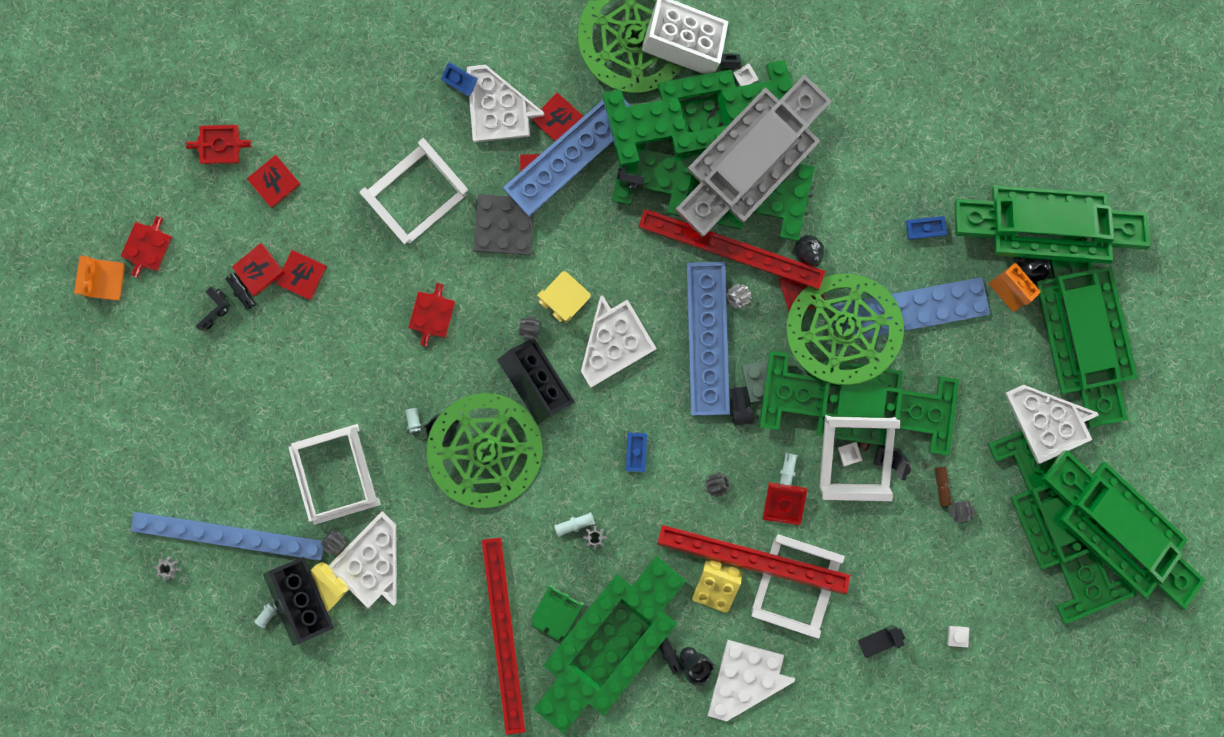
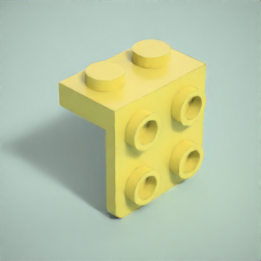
(564, 297)
(328, 585)
(717, 585)

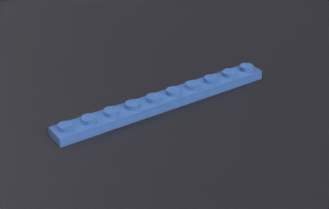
(227, 535)

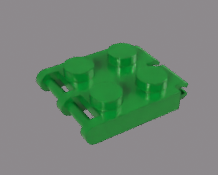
(555, 613)

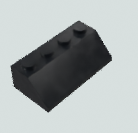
(535, 380)
(298, 601)

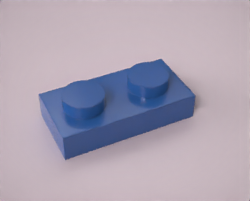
(459, 79)
(926, 227)
(636, 452)

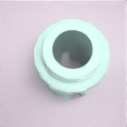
(413, 420)
(266, 615)

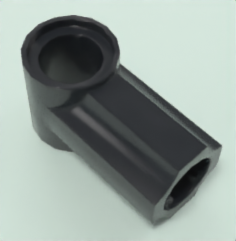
(741, 409)

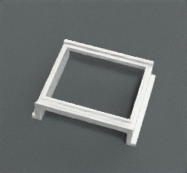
(423, 149)
(860, 492)
(371, 500)
(813, 628)

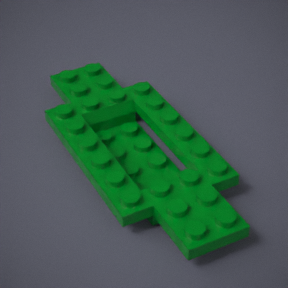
(1051, 214)
(1096, 332)
(1130, 522)
(603, 640)

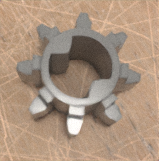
(738, 296)
(600, 537)
(173, 568)

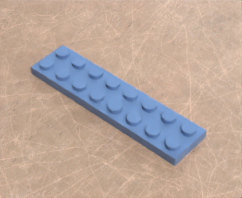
(561, 161)
(929, 306)
(708, 338)

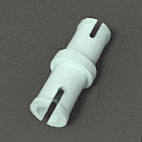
(788, 469)
(574, 524)

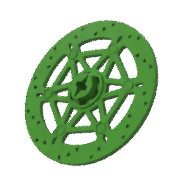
(628, 46)
(848, 338)
(516, 486)

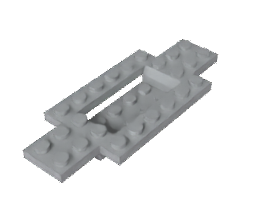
(753, 155)

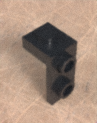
(632, 182)
(218, 297)
(899, 461)
(881, 641)

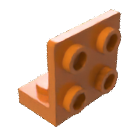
(99, 278)
(1014, 287)

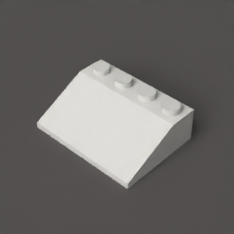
(685, 36)

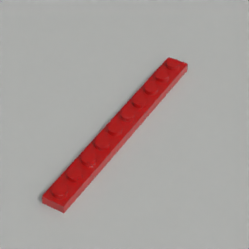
(732, 249)
(754, 560)
(503, 636)

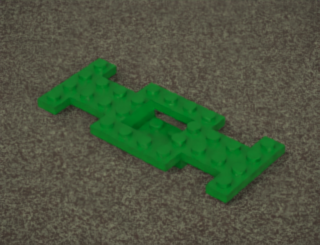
(686, 122)
(670, 176)
(871, 399)
(1079, 565)

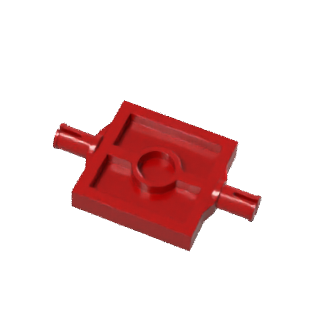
(218, 144)
(146, 246)
(431, 314)

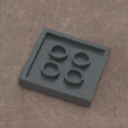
(502, 226)

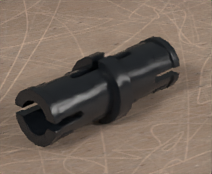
(240, 291)
(670, 656)

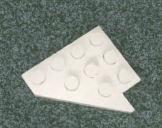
(498, 108)
(614, 342)
(1049, 422)
(371, 562)
(745, 679)

